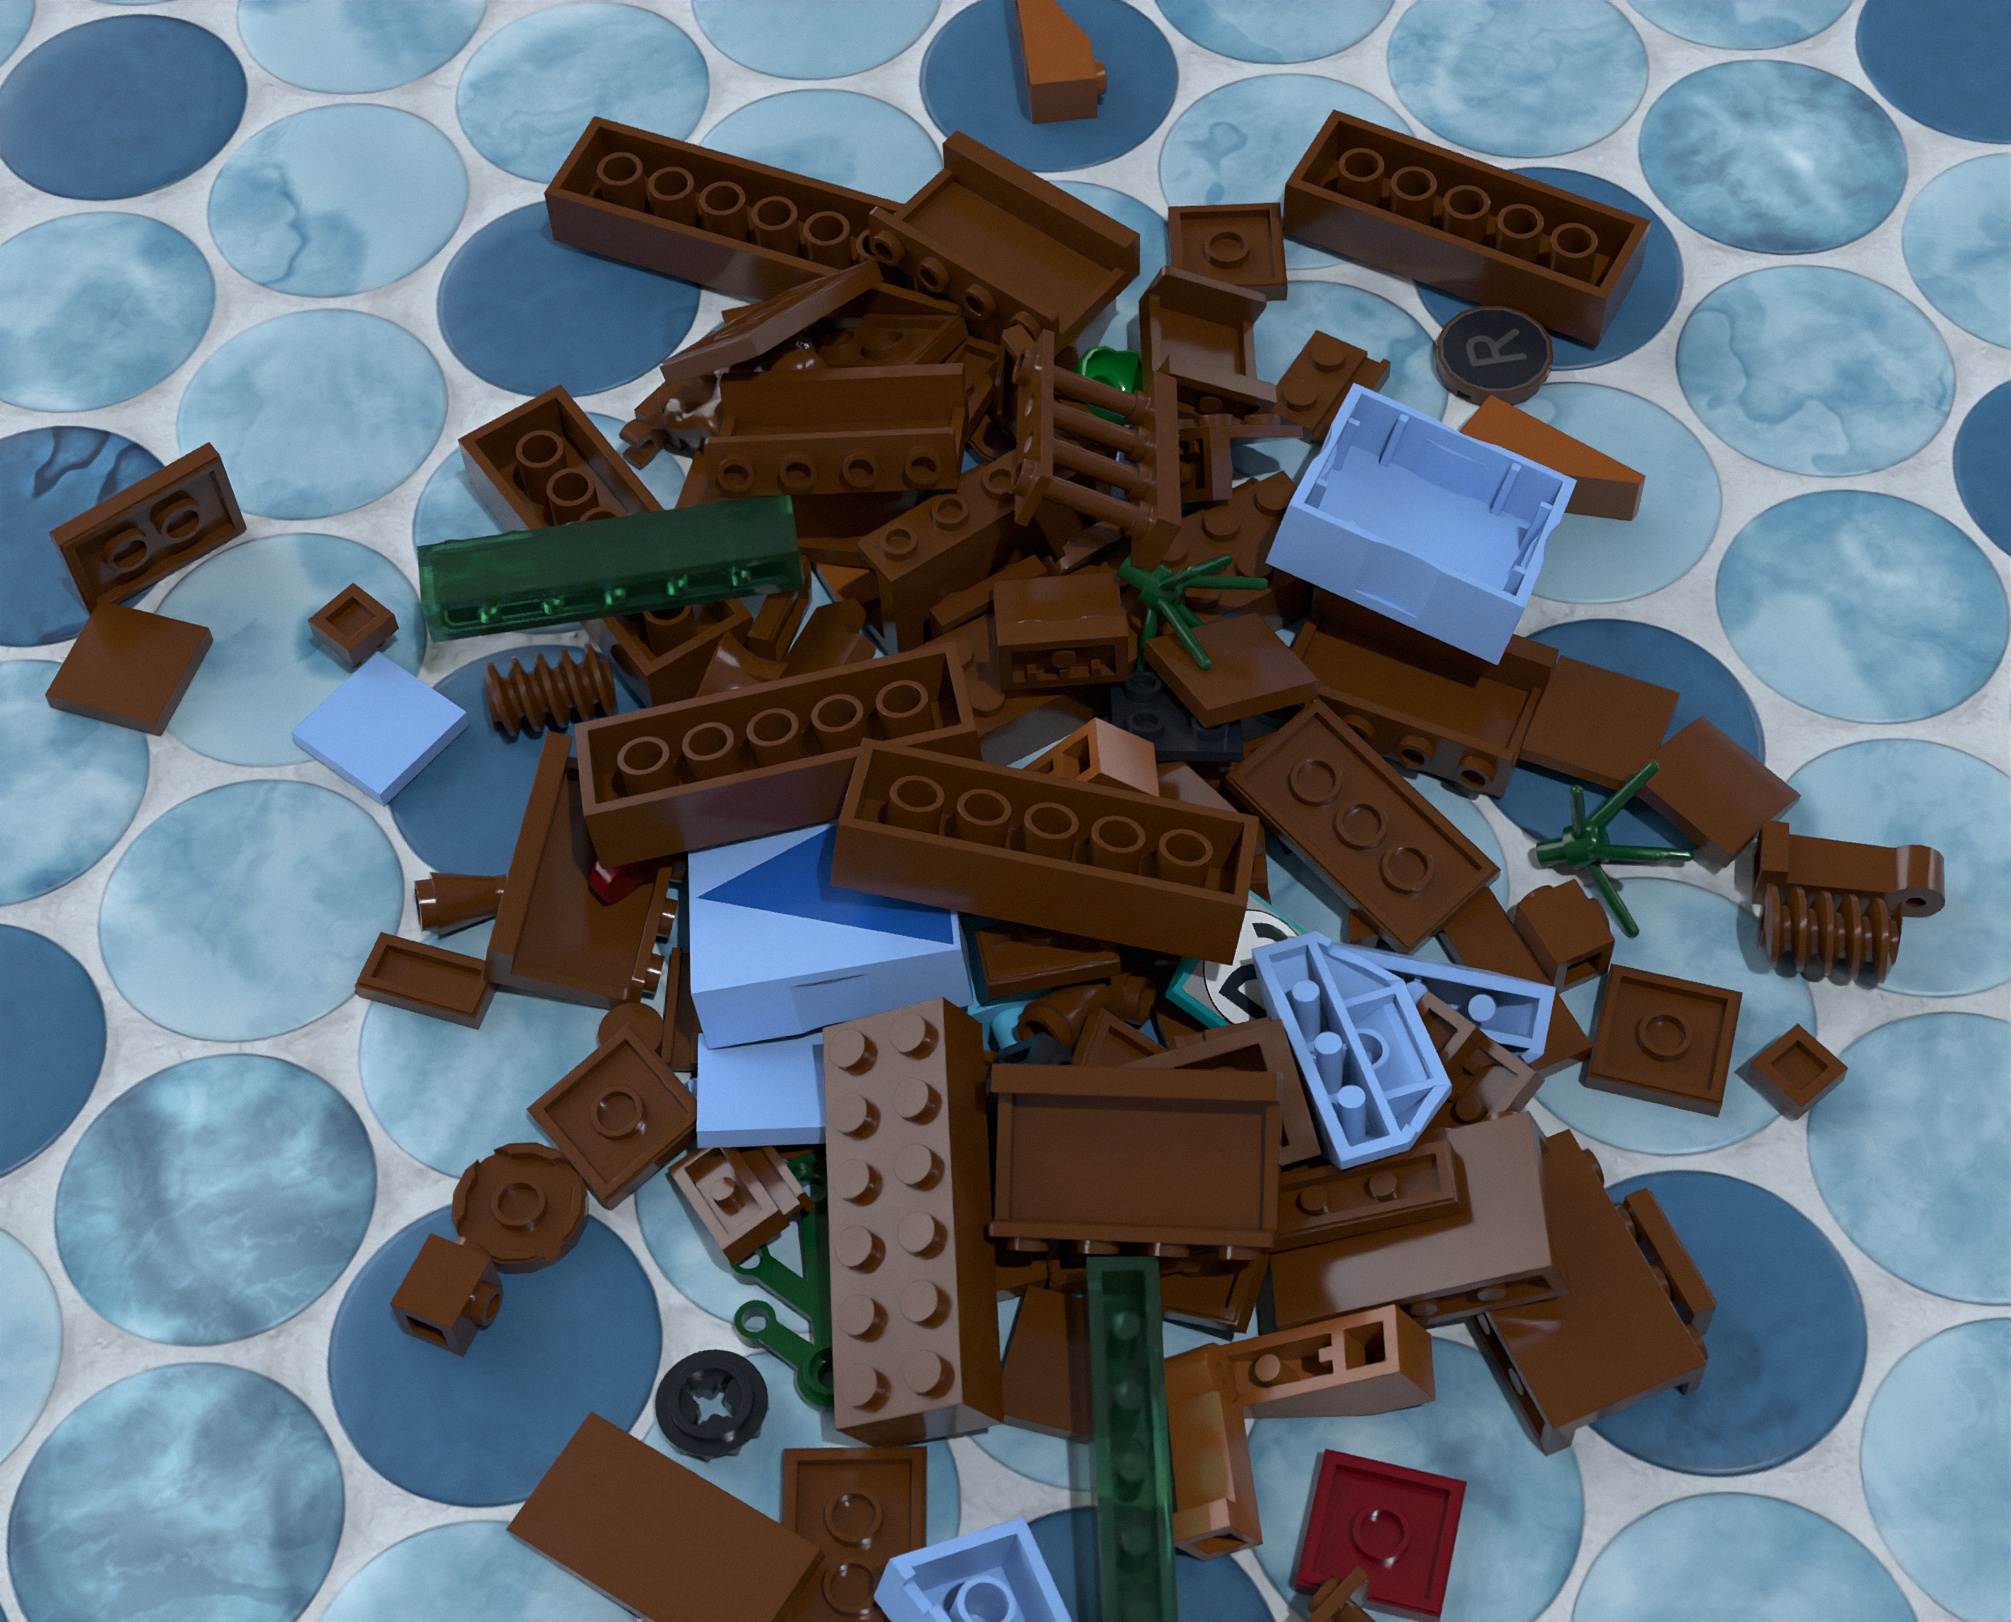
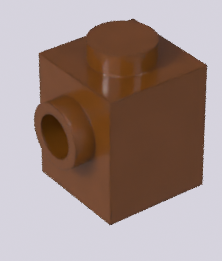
(1566, 934)
(448, 1293)

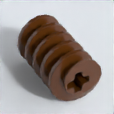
(550, 690)
(1829, 932)

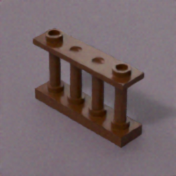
(1148, 445)

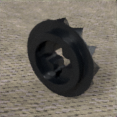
(706, 1376)

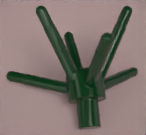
(1163, 595)
(1588, 844)

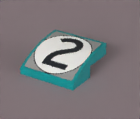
(1227, 993)

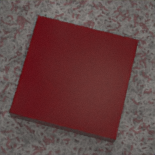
(1388, 1523)

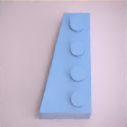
(973, 1579)

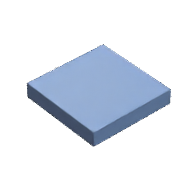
(380, 728)
(762, 1092)

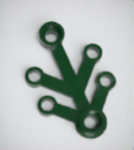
(808, 1297)

